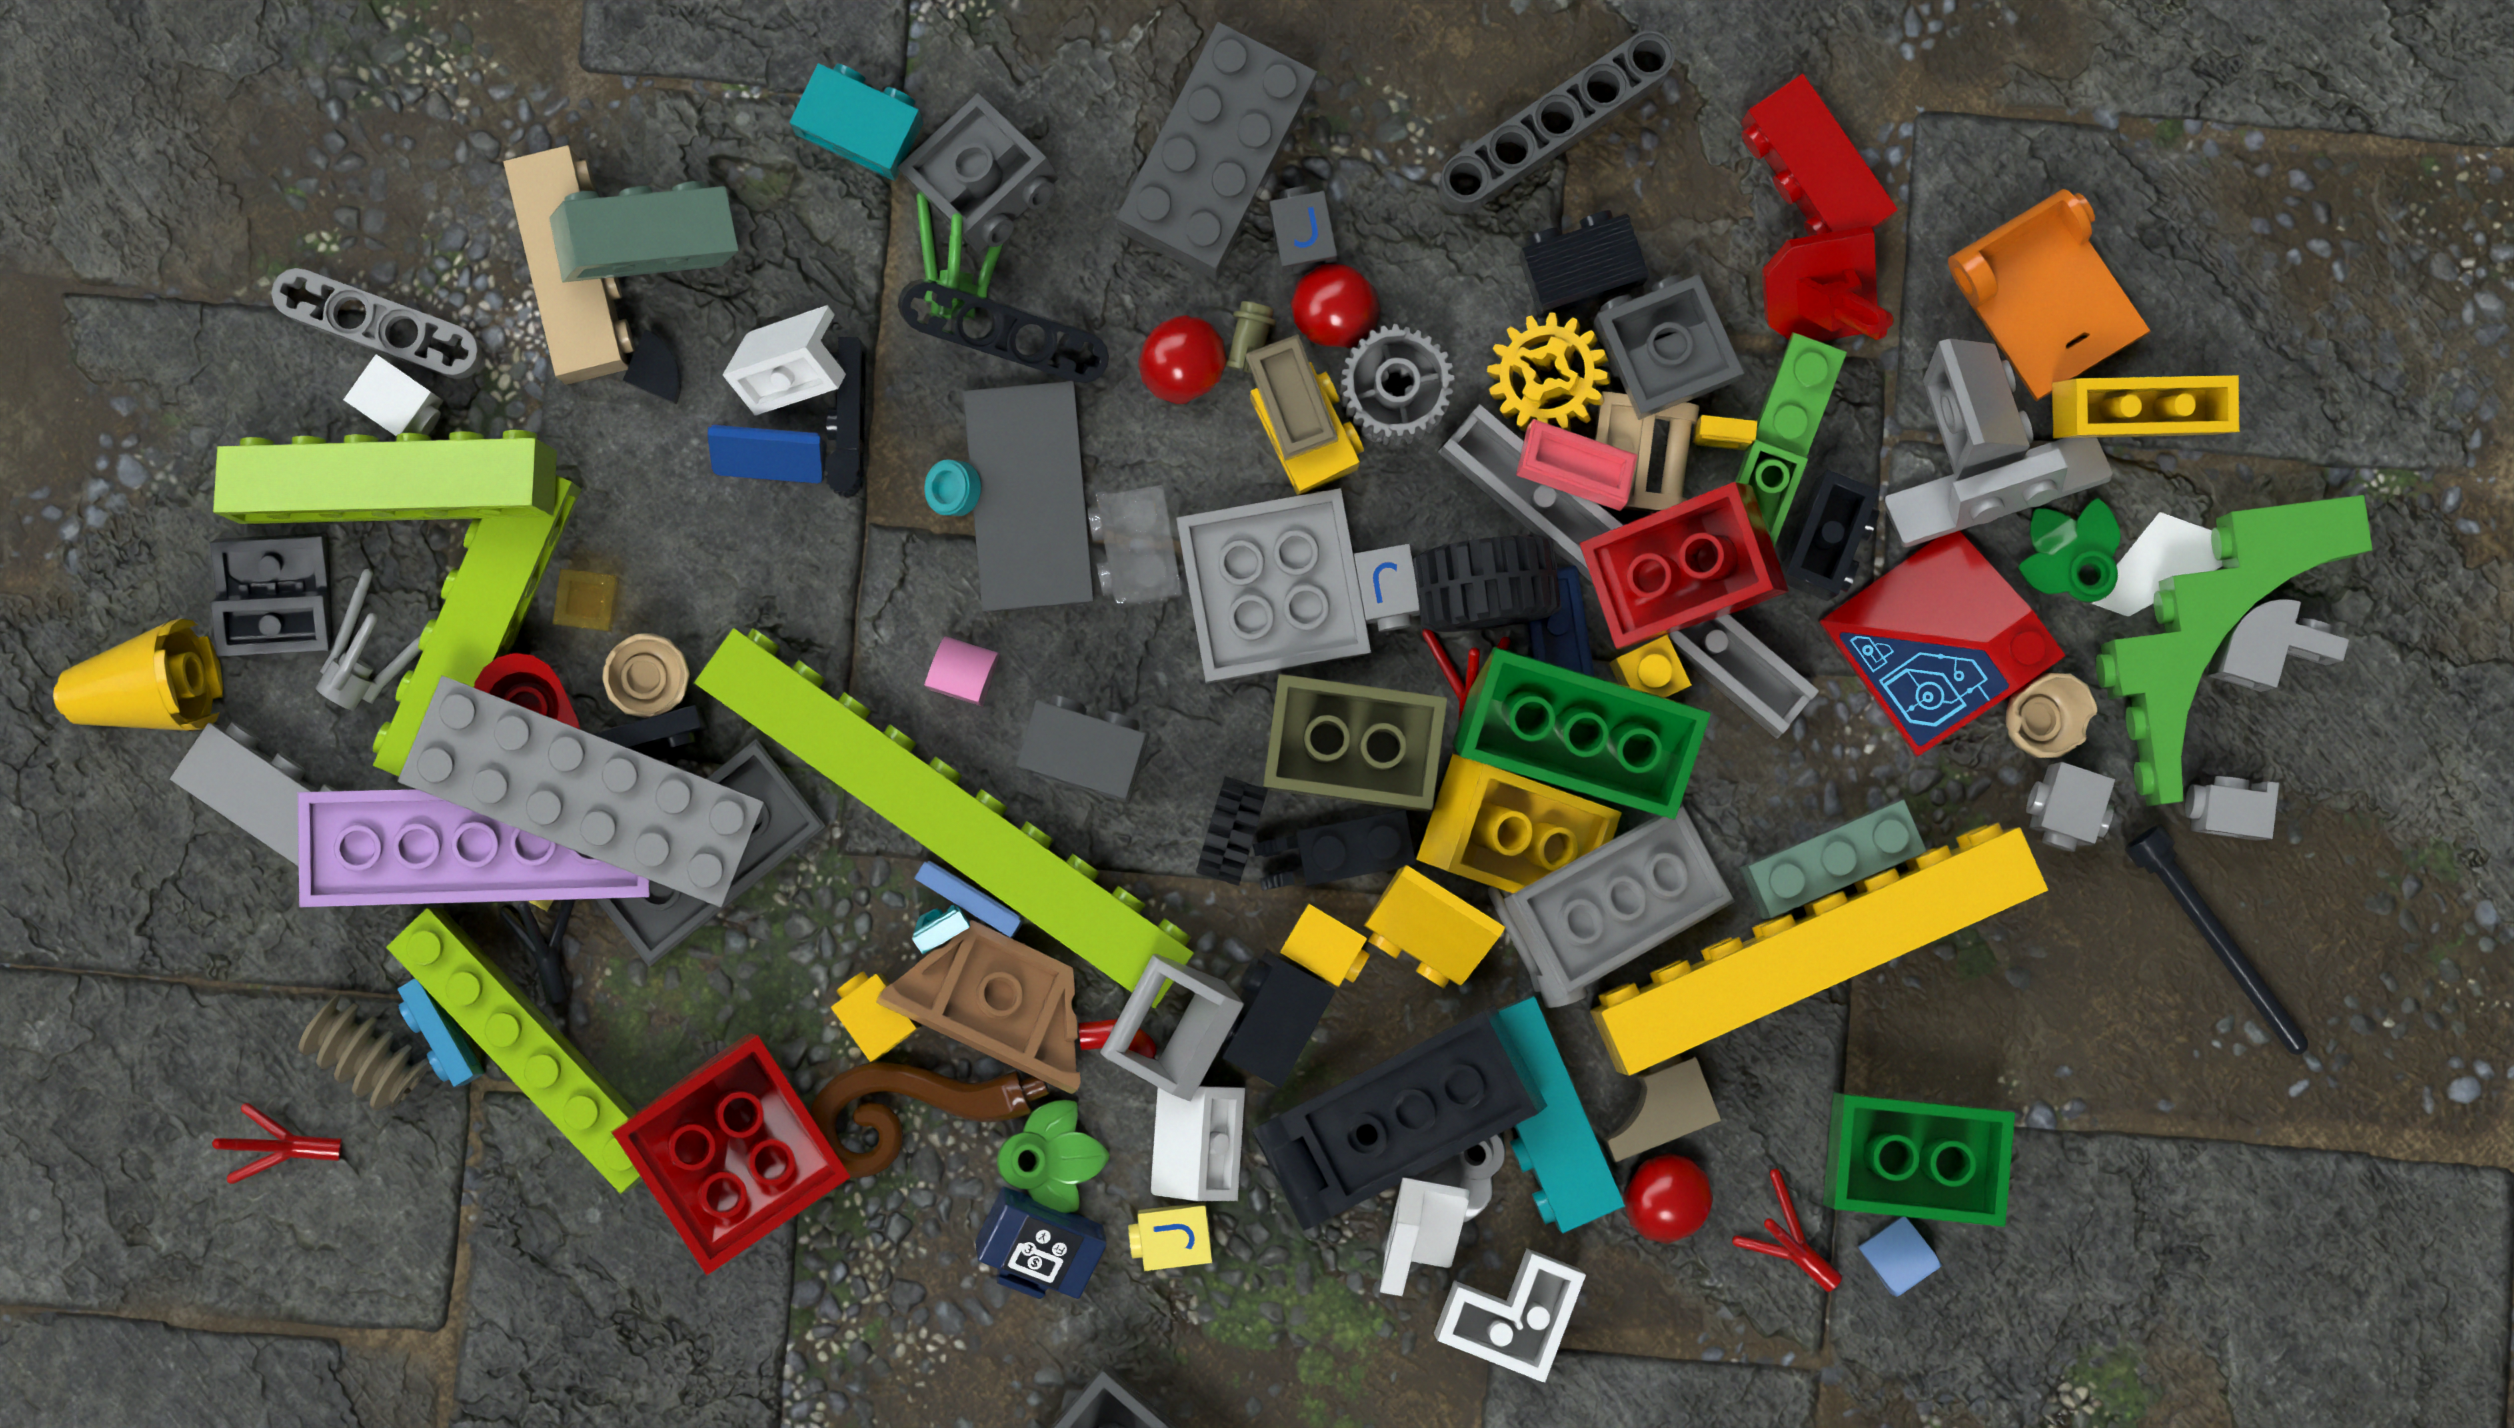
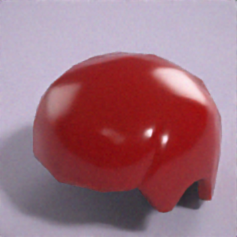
(1335, 306)
(1182, 359)
(1668, 1198)

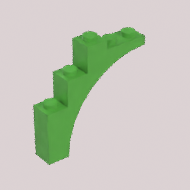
(2198, 609)

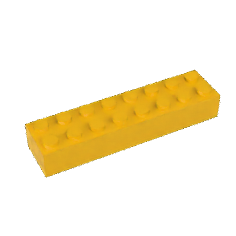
(1818, 950)

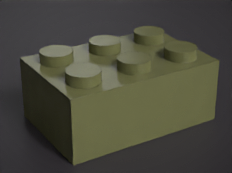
(1355, 743)

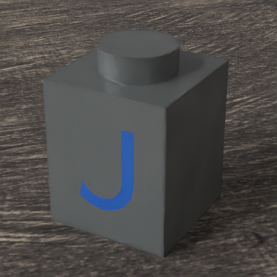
(1302, 230)

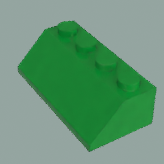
(1581, 732)

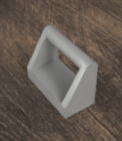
(1193, 1041)

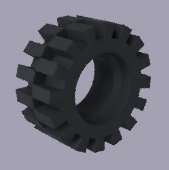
(1231, 831)

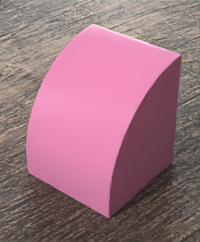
(962, 671)

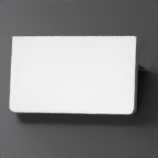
(785, 363)
(1198, 1144)
(1422, 1230)

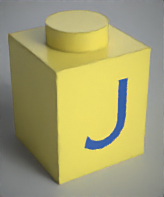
(1171, 1236)

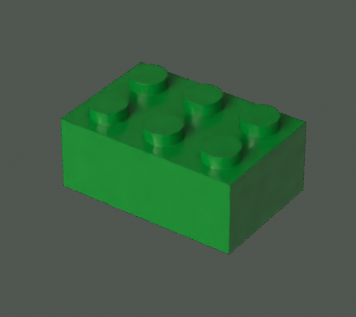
(1919, 1159)

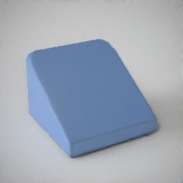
(1900, 1256)

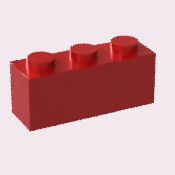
(1815, 161)

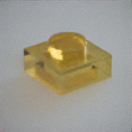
(586, 600)

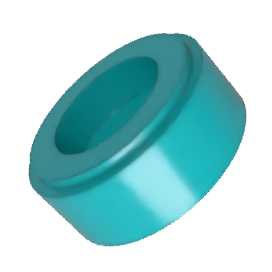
(952, 487)

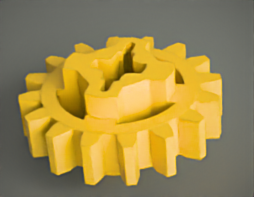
(1557, 352)

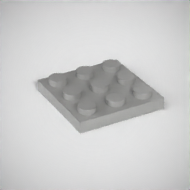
(1273, 585)

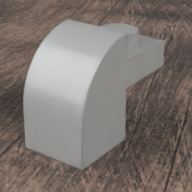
(2258, 644)

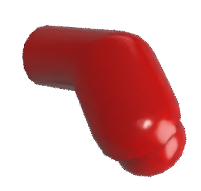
(1095, 1033)

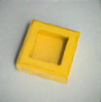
(1724, 432)

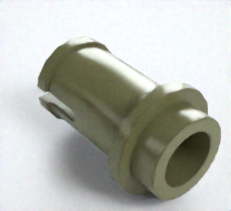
(1249, 333)

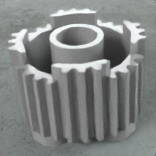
(1413, 359)

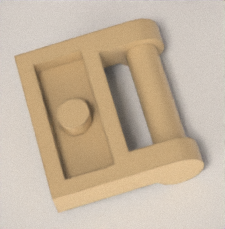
(1620, 428)

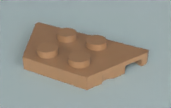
(996, 1001)

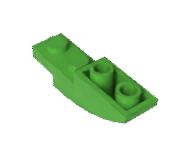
(1788, 426)

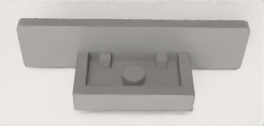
(2040, 477)

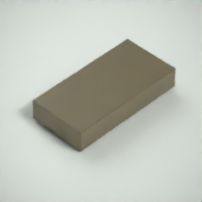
(1291, 397)

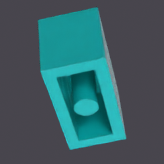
(857, 120)

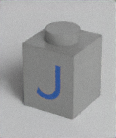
(1387, 587)

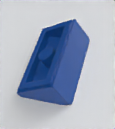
(767, 454)

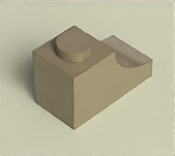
(1670, 1105)

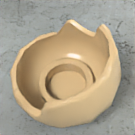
(646, 675)
(2050, 715)

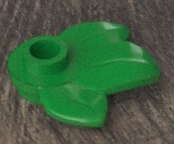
(2067, 546)

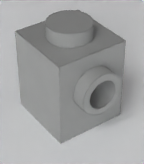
(2070, 806)

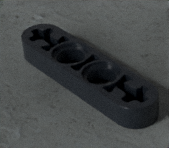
(1002, 335)

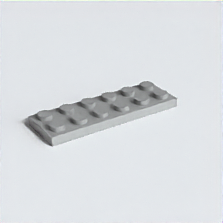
(580, 791)

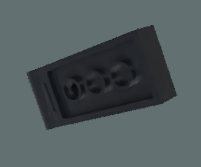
(1420, 1101)

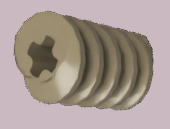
(361, 1055)

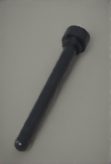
(2155, 853)

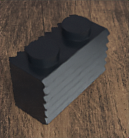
(1582, 263)

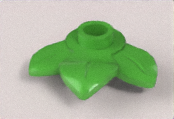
(1060, 1156)

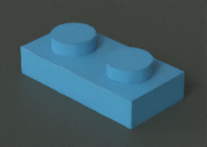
(450, 1052)

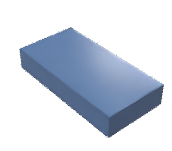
(970, 898)

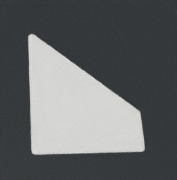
(2162, 551)

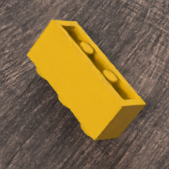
(2145, 406)

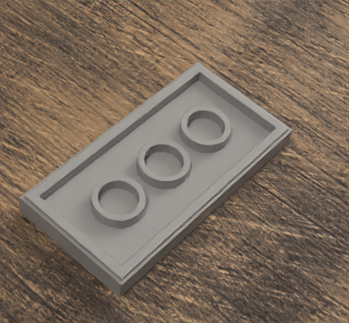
(1618, 902)

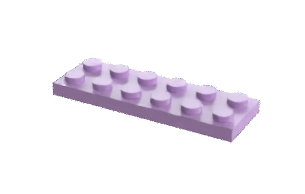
(428, 850)

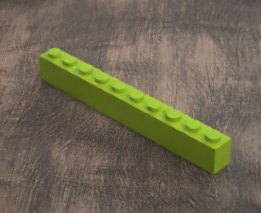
(938, 812)

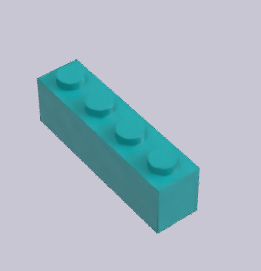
(1558, 1139)

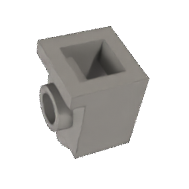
(2233, 809)

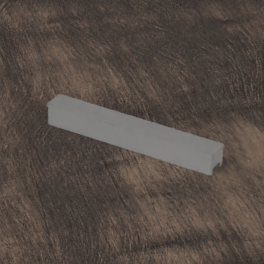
(1716, 648)

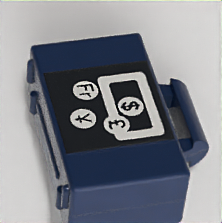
(1039, 1246)

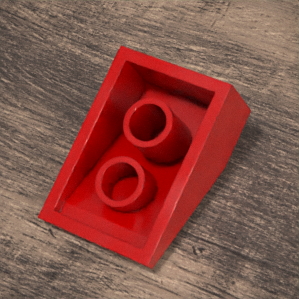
(1684, 565)

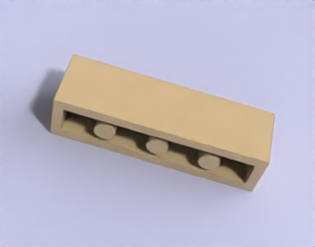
(576, 315)

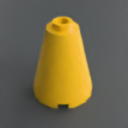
(147, 682)

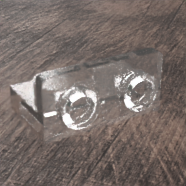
(1137, 546)

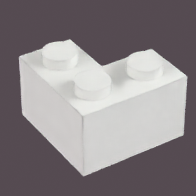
(1519, 1331)

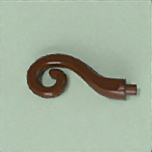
(984, 1101)

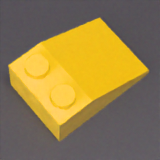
(1509, 826)
(1431, 927)

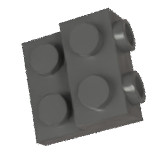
(982, 171)
(1667, 345)

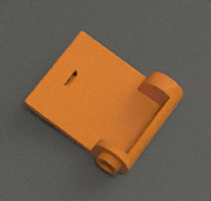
(2043, 288)

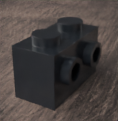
(1828, 535)
(1276, 1017)

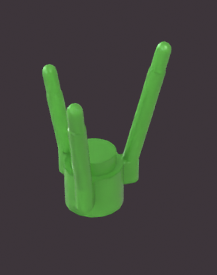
(952, 276)

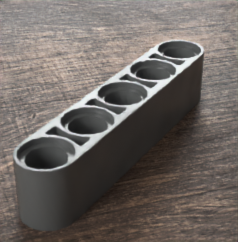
(1574, 103)

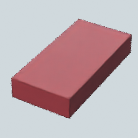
(1576, 465)

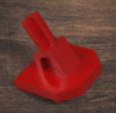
(1825, 287)

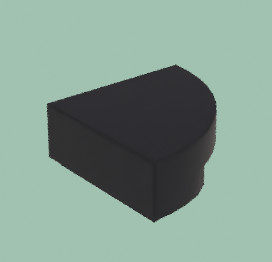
(654, 369)

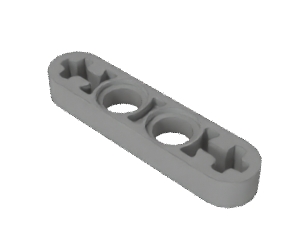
(376, 327)

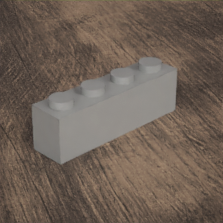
(247, 785)

